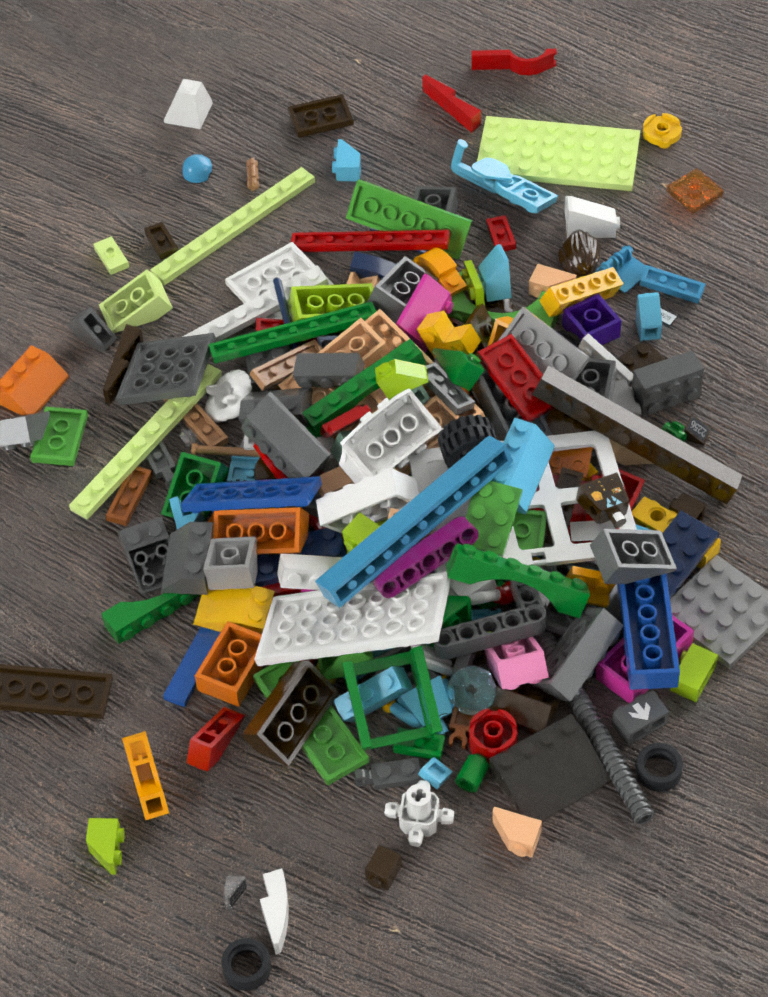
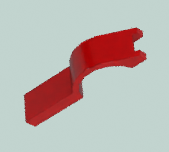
(507, 60)

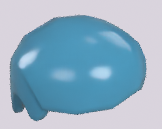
(197, 168)

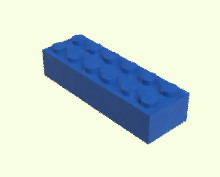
(648, 634)

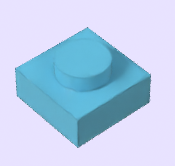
(435, 772)

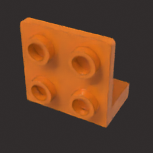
(571, 459)

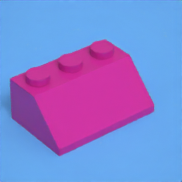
(426, 299)

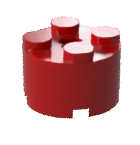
(492, 732)

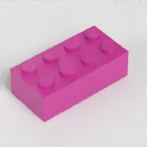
(613, 668)

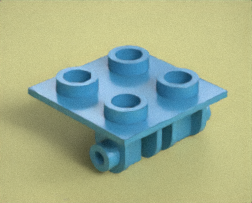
(626, 266)

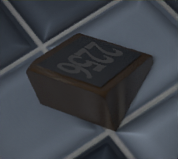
(697, 430)

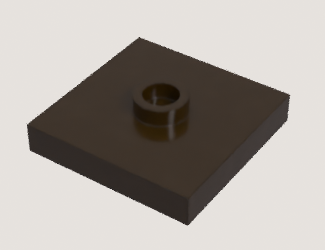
(482, 325)

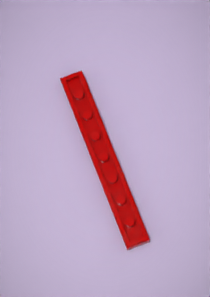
(371, 240)

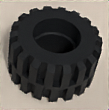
(462, 436)

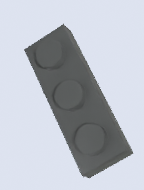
(451, 394)

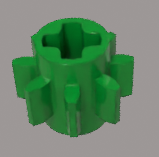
(675, 429)

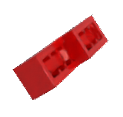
(445, 97)

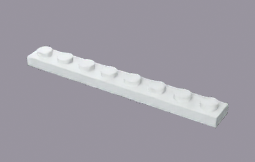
(258, 307)

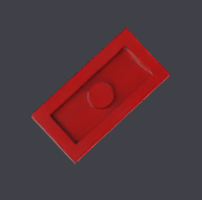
(501, 232)

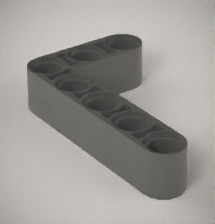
(499, 624)

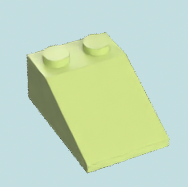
(136, 303)

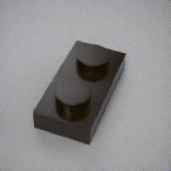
(161, 240)

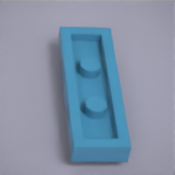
(672, 284)

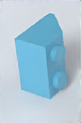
(495, 275)

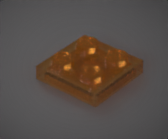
(695, 190)

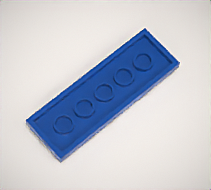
(252, 494)

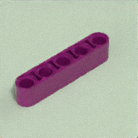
(425, 557)

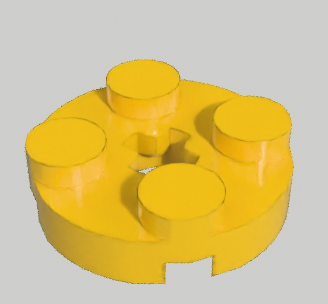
(652, 130)

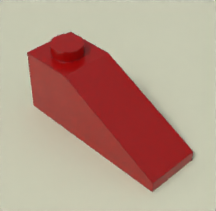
(213, 738)

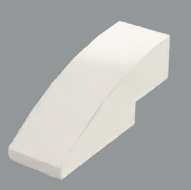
(276, 908)

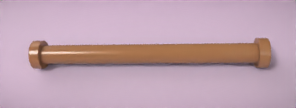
(219, 450)

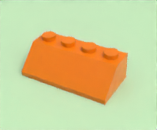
(275, 528)

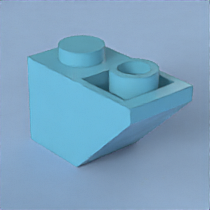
(347, 162)
(648, 316)

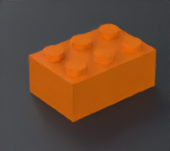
(230, 665)

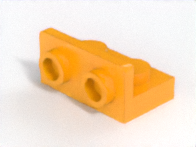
(598, 589)

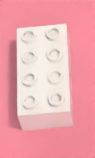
(370, 496)

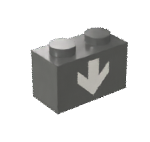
(640, 717)

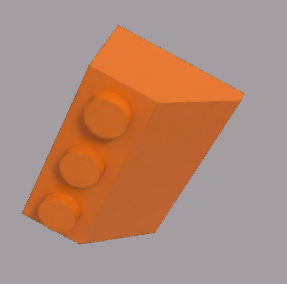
(31, 382)

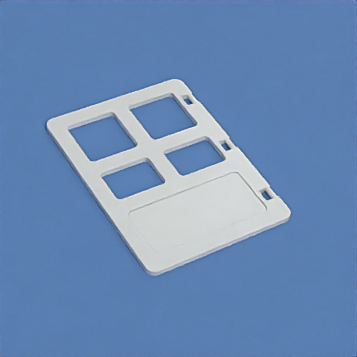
(431, 465)

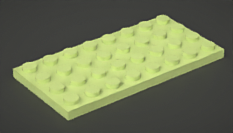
(562, 152)

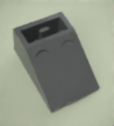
(146, 552)

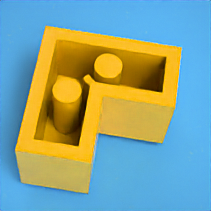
(440, 333)

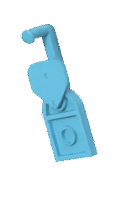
(512, 187)

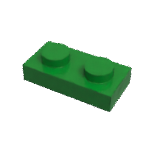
(424, 747)

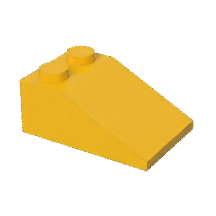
(239, 606)

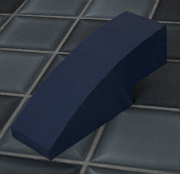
(368, 265)

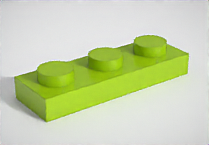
(473, 283)

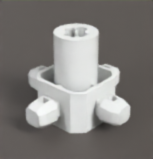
(419, 813)

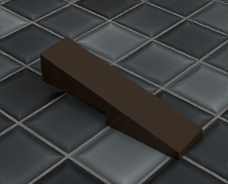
(129, 340)

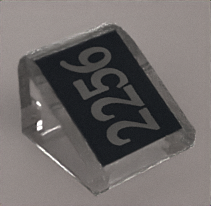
(233, 890)

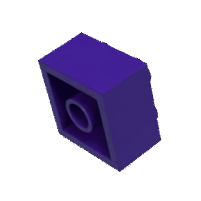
(592, 317)

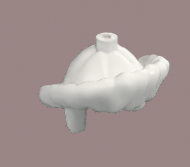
(226, 395)

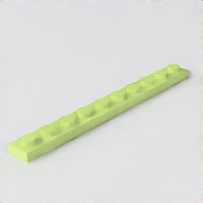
(232, 226)
(139, 448)

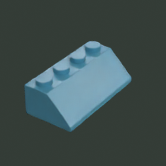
(530, 456)

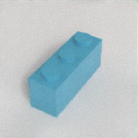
(375, 692)

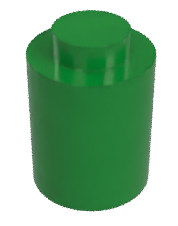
(472, 773)

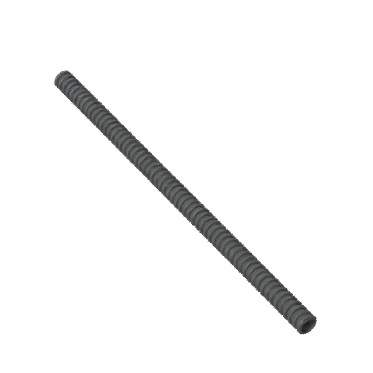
(603, 744)

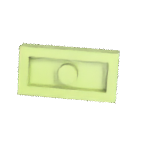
(111, 255)

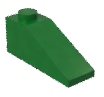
(461, 368)

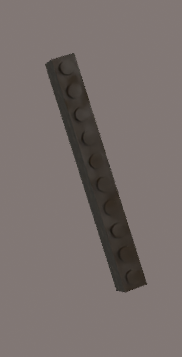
(637, 435)

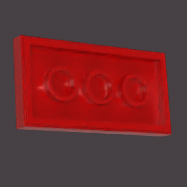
(515, 376)

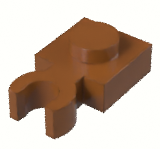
(460, 725)

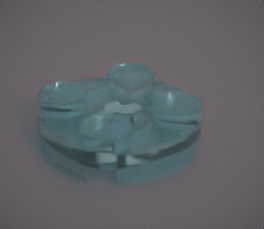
(482, 682)

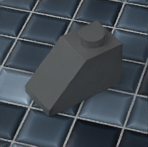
(92, 329)

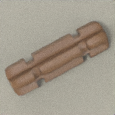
(252, 174)

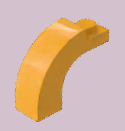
(442, 267)
(145, 775)

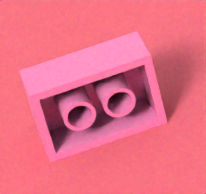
(517, 663)

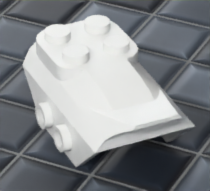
(388, 437)

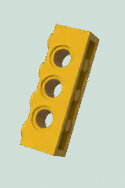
(574, 291)
(656, 517)

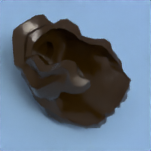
(580, 254)

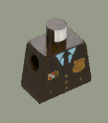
(604, 500)

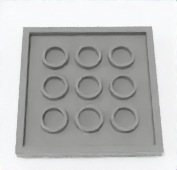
(546, 345)
(723, 610)

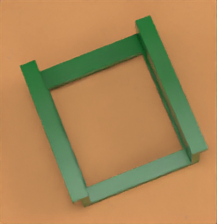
(416, 659)

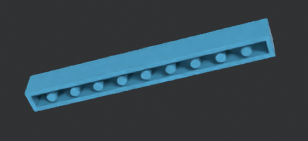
(414, 521)

